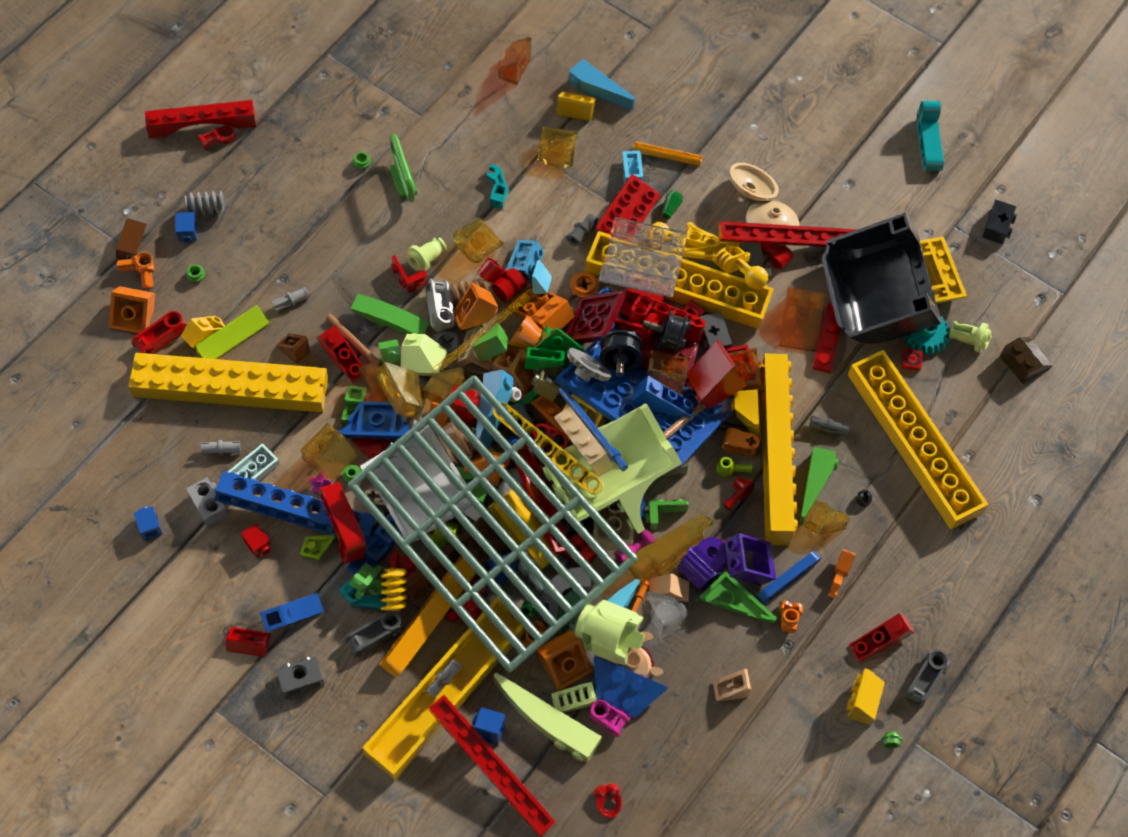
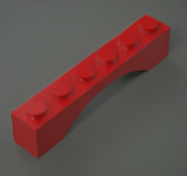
(166, 121)

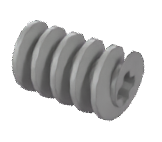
(204, 203)

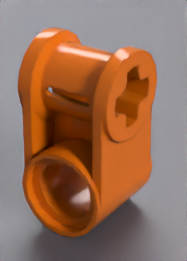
(739, 441)

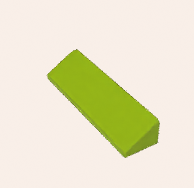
(232, 334)

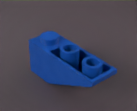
(662, 398)
(291, 612)

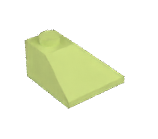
(421, 354)

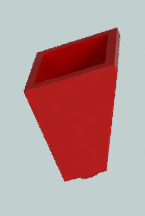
(714, 377)

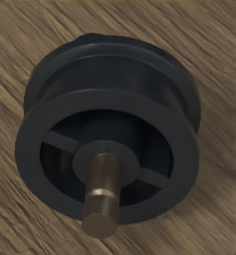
(670, 332)
(621, 351)

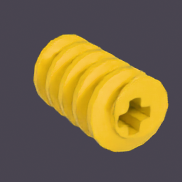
(394, 589)

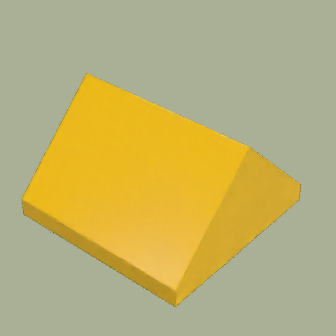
(575, 106)

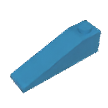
(593, 82)
(500, 385)

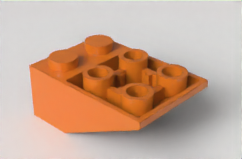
(543, 309)

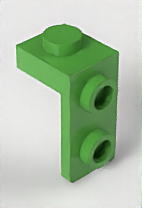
(660, 505)

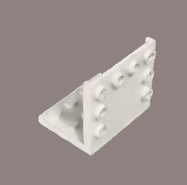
(417, 482)

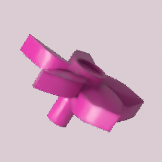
(319, 482)

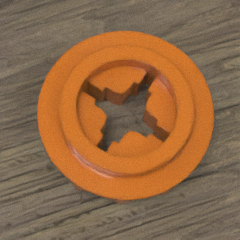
(589, 279)

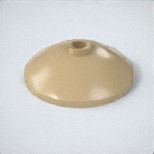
(753, 182)
(771, 213)

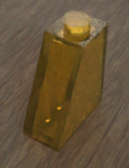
(401, 388)

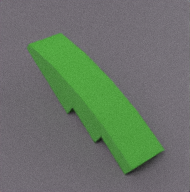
(389, 315)

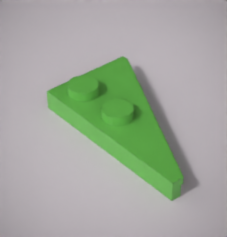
(734, 597)

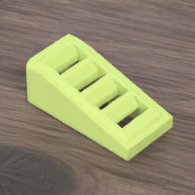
(572, 691)

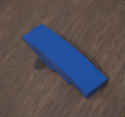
(376, 548)

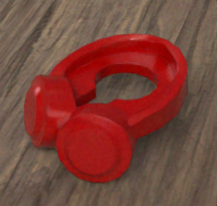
(614, 790)

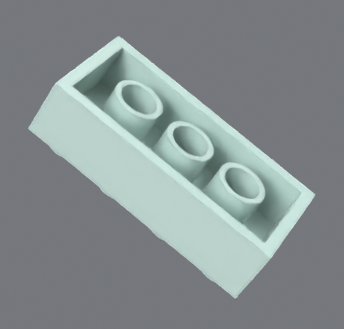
(256, 464)

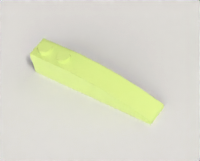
(550, 722)

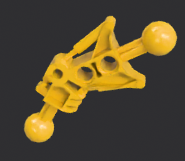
(724, 254)

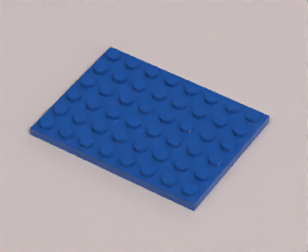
(615, 397)

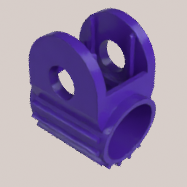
(704, 562)

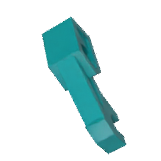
(496, 199)
(369, 602)

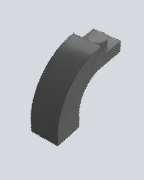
(564, 588)

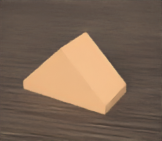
(670, 586)
(732, 686)

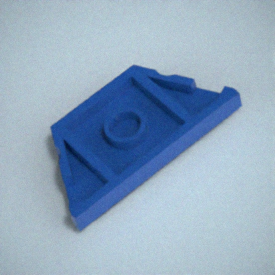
(375, 421)
(624, 688)

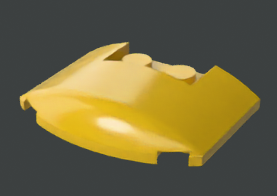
(942, 270)

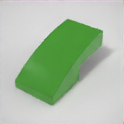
(352, 399)

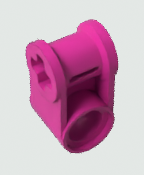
(610, 717)

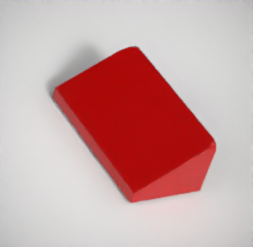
(247, 641)

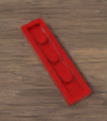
(827, 341)

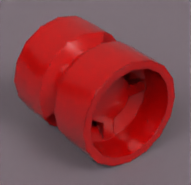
(508, 285)
(586, 551)

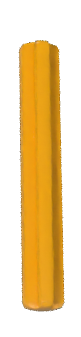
(667, 153)

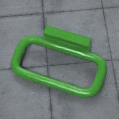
(401, 172)

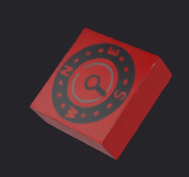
(912, 360)

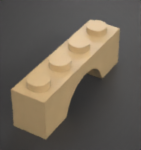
(584, 441)

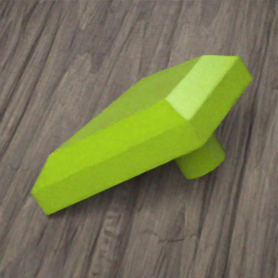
(316, 546)

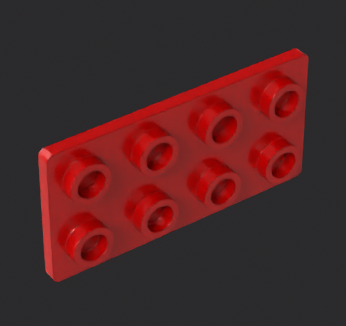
(630, 203)

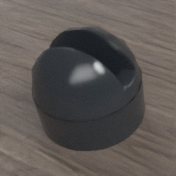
(860, 498)

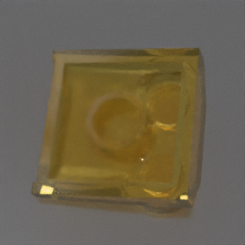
(557, 147)
(476, 241)

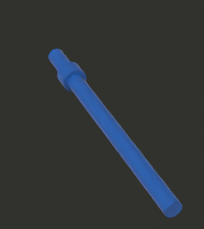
(612, 453)

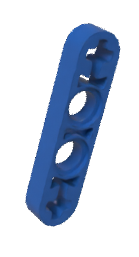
(788, 577)

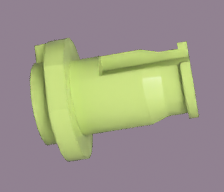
(420, 257)
(972, 335)

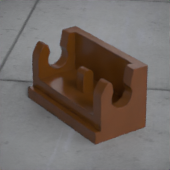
(130, 239)

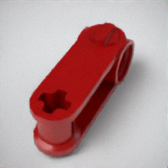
(159, 333)

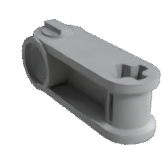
(439, 305)

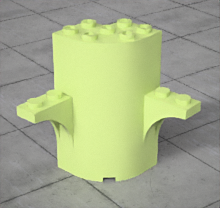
(641, 448)

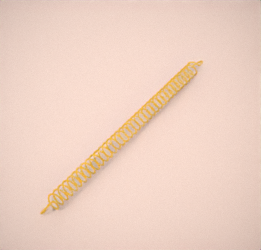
(484, 331)

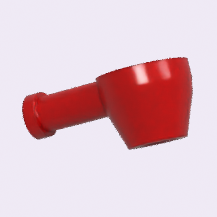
(743, 489)

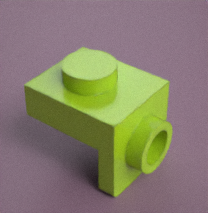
(439, 539)

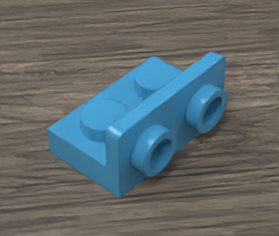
(525, 257)

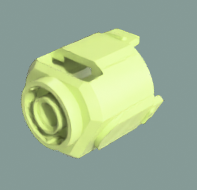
(609, 631)

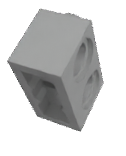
(204, 503)

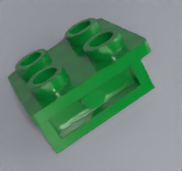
(558, 340)

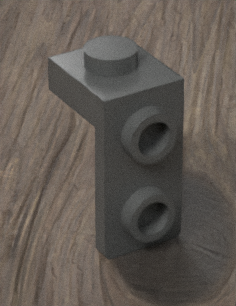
(755, 255)

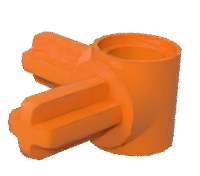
(144, 270)

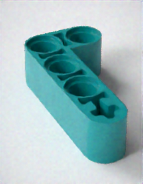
(929, 135)

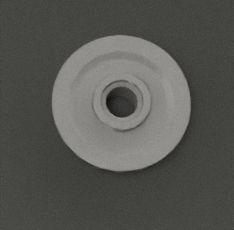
(588, 366)

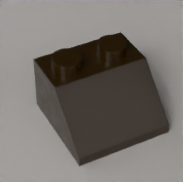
(1025, 359)

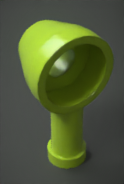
(727, 471)

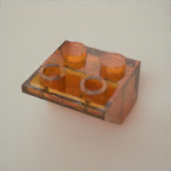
(513, 363)

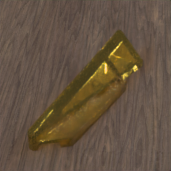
(669, 549)

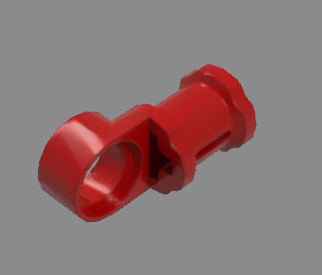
(215, 136)

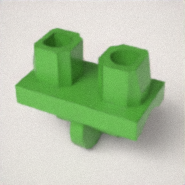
(367, 579)

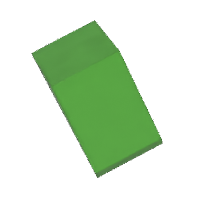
(491, 344)

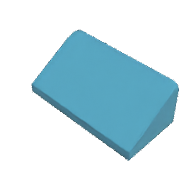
(540, 279)

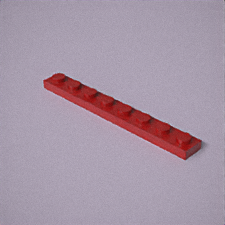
(778, 234)
(491, 765)

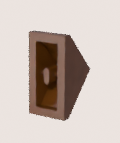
(294, 346)

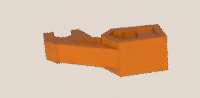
(842, 569)

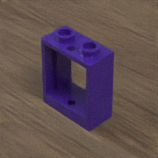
(761, 551)

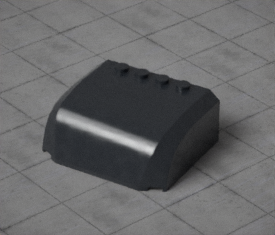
(880, 282)

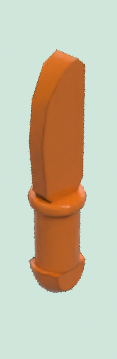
(640, 594)

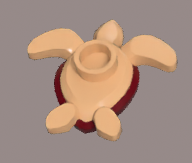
(641, 660)

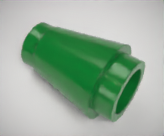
(671, 204)

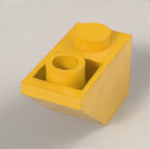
(200, 329)

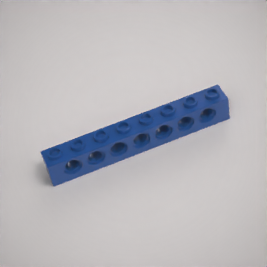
(283, 510)

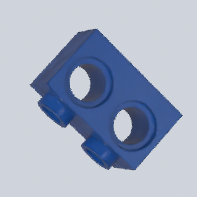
(489, 725)

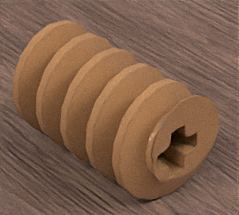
(458, 292)

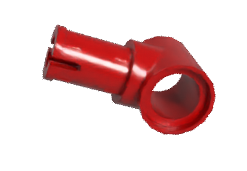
(778, 256)

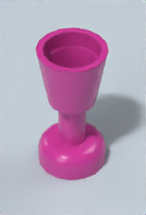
(646, 538)

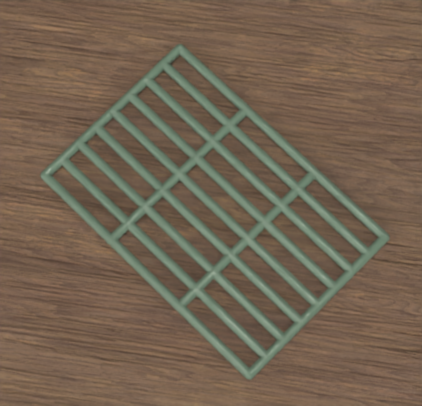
(517, 551)

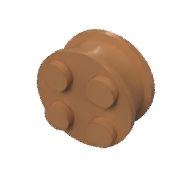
(459, 439)

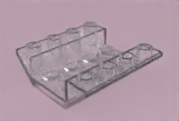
(643, 257)

